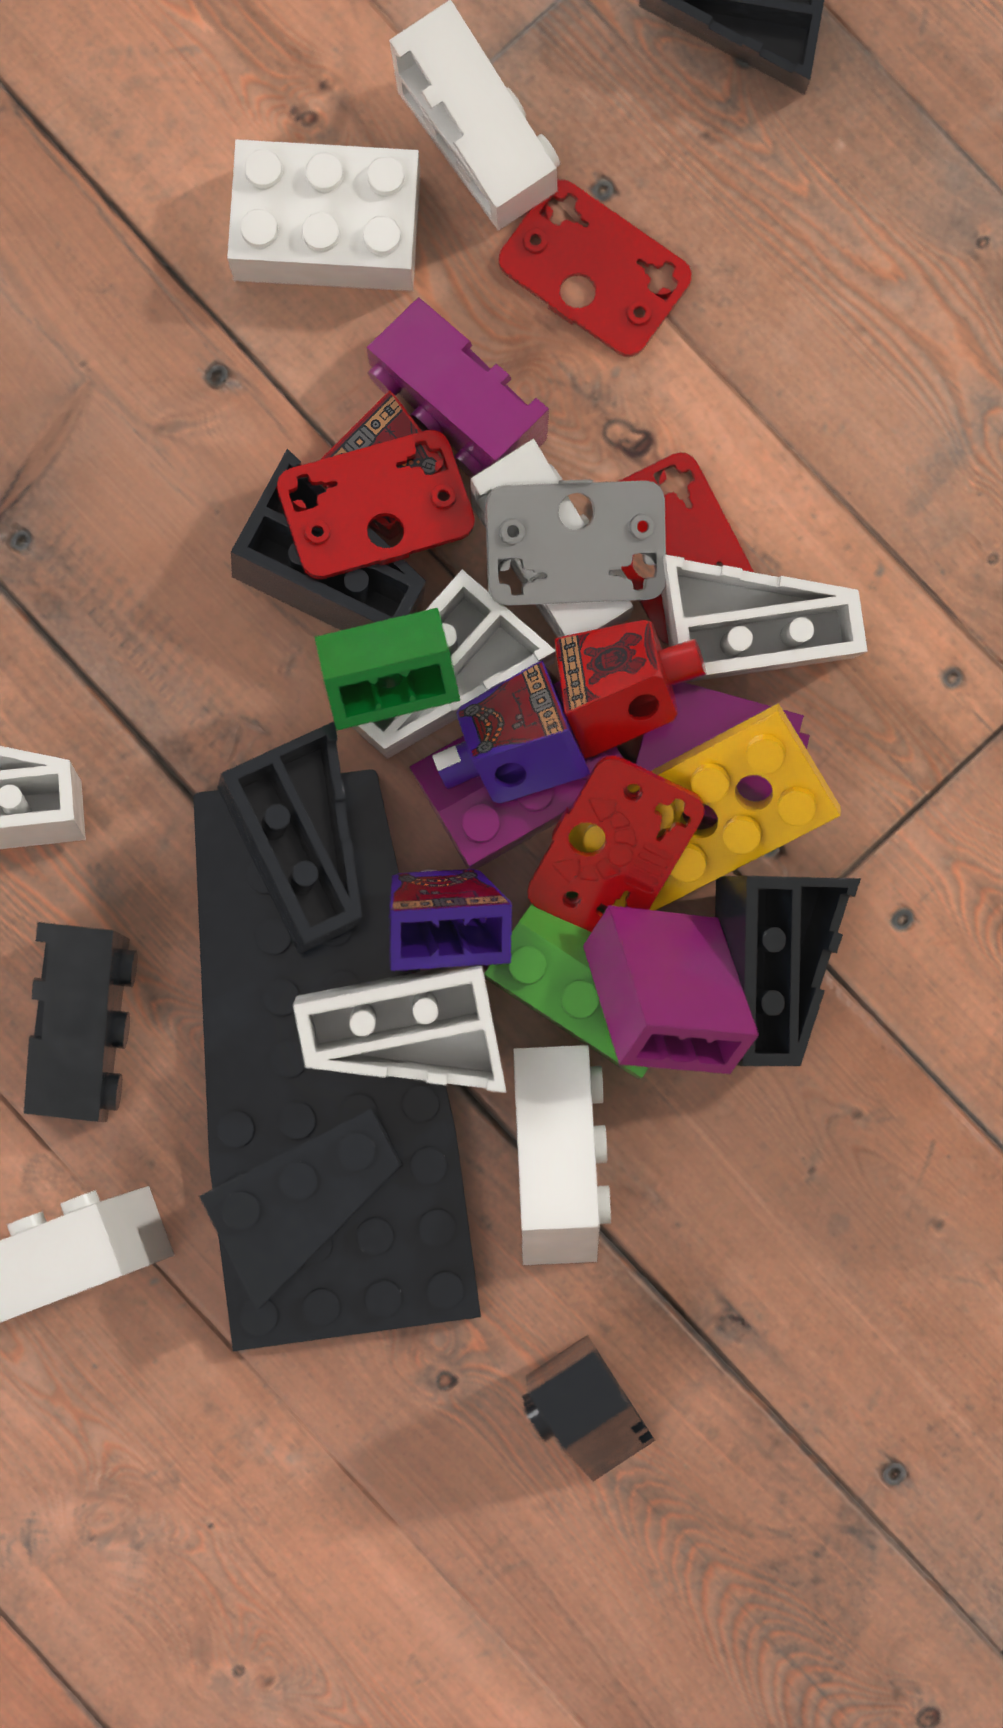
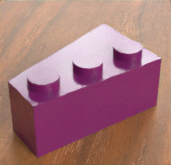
(453, 389)

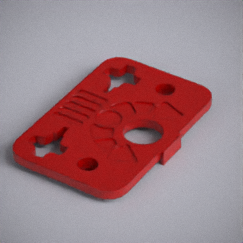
(607, 257)
(373, 488)
(693, 533)
(632, 853)

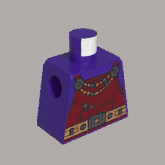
(514, 739)
(442, 920)

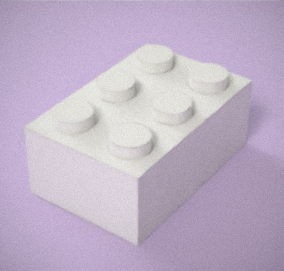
(324, 215)

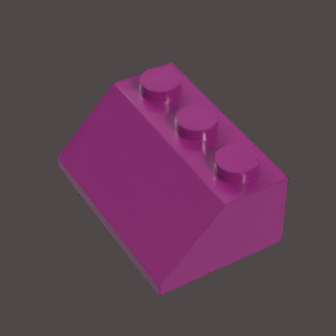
(486, 828)

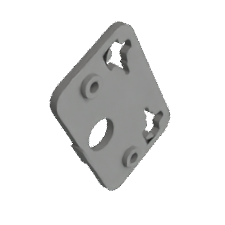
(579, 559)

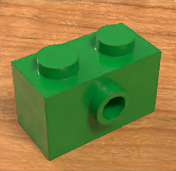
(387, 669)

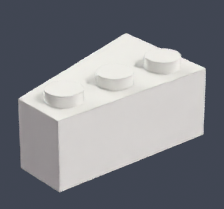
(473, 116)
(530, 466)
(758, 620)
(485, 650)
(39, 800)
(405, 1026)
(559, 1154)
(79, 1249)

